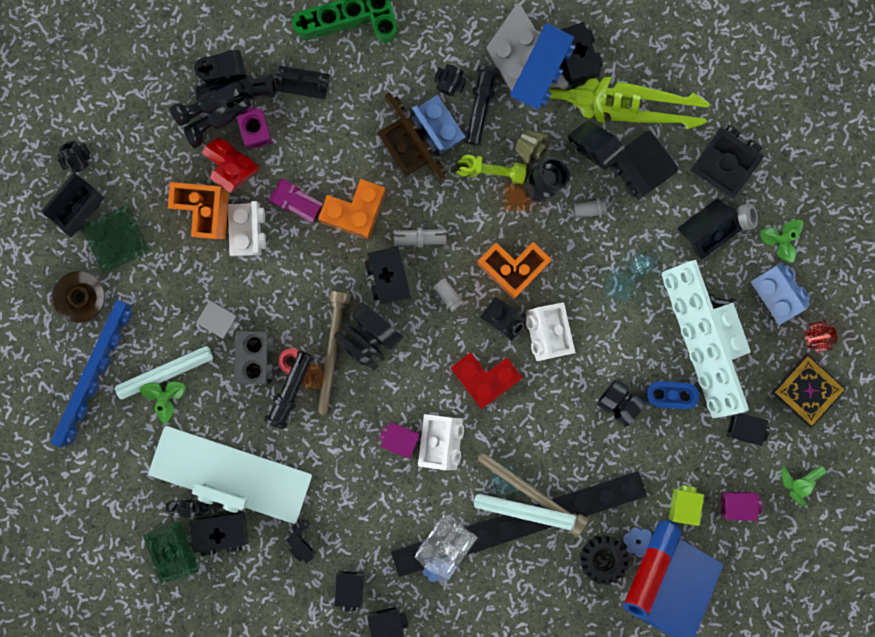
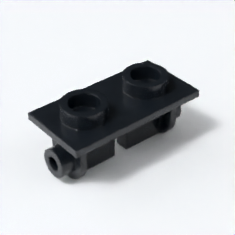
(302, 82)

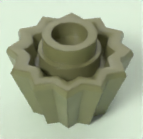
(532, 146)

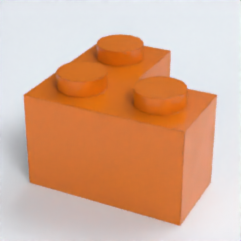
(208, 208)
(354, 217)
(513, 274)

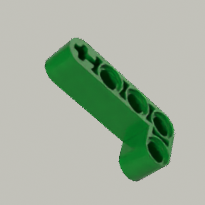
(344, 21)

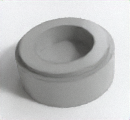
(747, 217)

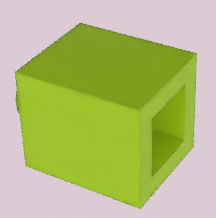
(686, 505)

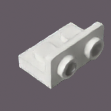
(245, 229)
(549, 331)
(440, 442)

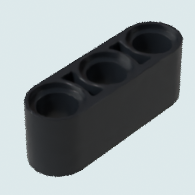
(597, 144)

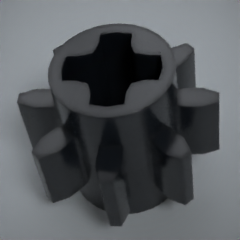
(449, 80)
(74, 156)

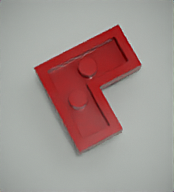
(232, 167)
(485, 386)

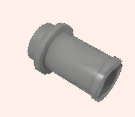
(590, 208)
(448, 295)

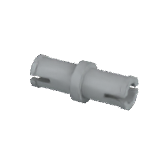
(419, 237)

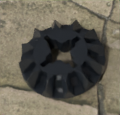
(186, 508)

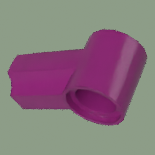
(292, 199)

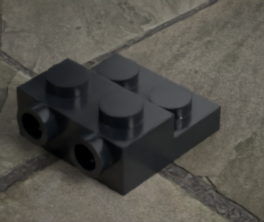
(728, 160)

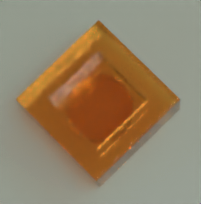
(516, 198)

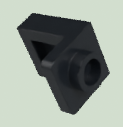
(504, 318)
(300, 548)

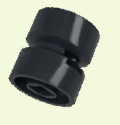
(546, 179)
(622, 403)

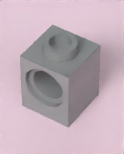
(219, 320)

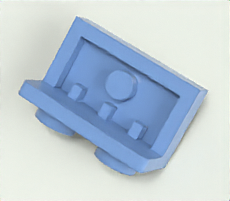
(781, 292)

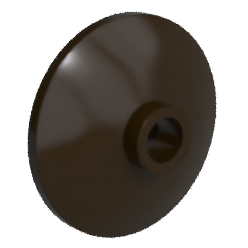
(66, 293)

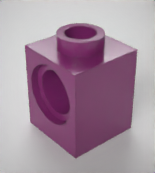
(257, 139)
(398, 439)
(740, 506)

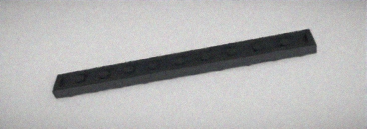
(508, 528)

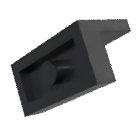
(710, 228)

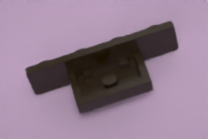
(406, 146)

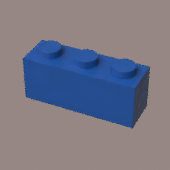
(543, 67)

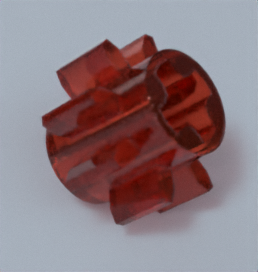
(821, 336)

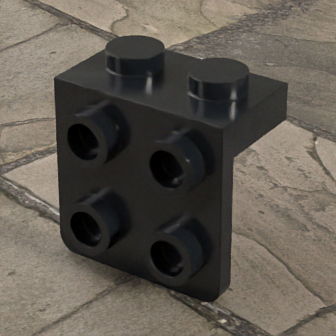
(644, 165)

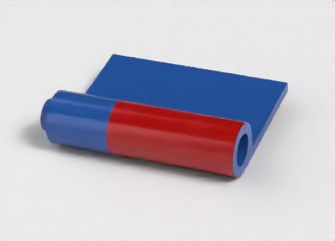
(672, 583)

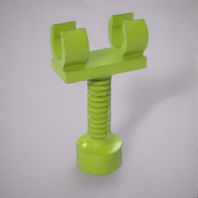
(475, 167)

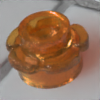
(317, 382)

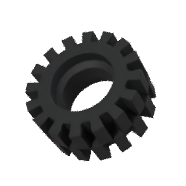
(615, 571)

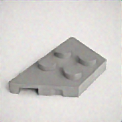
(513, 46)

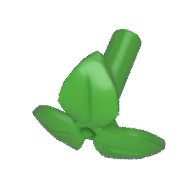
(790, 232)
(163, 406)
(802, 486)

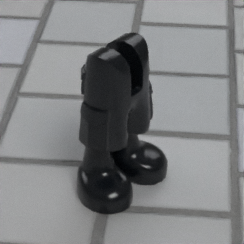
(215, 106)

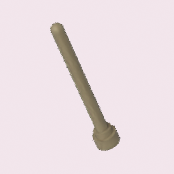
(339, 302)
(530, 491)

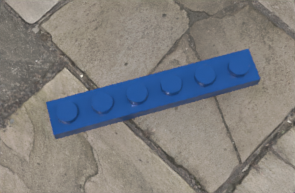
(88, 384)

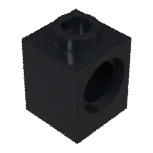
(748, 429)
(349, 590)
(387, 622)

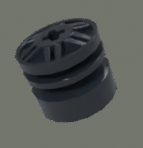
(368, 337)

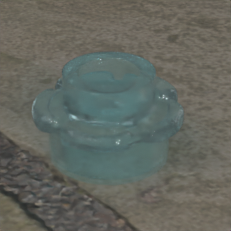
(641, 264)

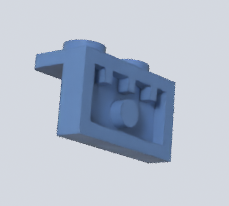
(437, 124)

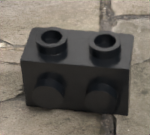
(72, 204)

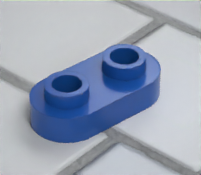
(671, 395)

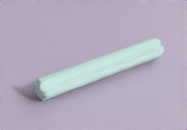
(164, 372)
(525, 511)

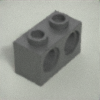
(245, 357)

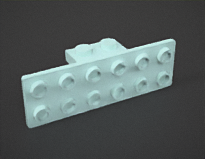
(711, 337)
(229, 475)

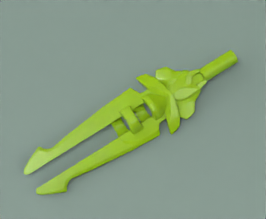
(596, 98)

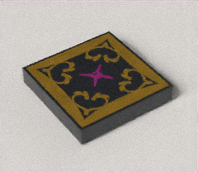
(808, 390)

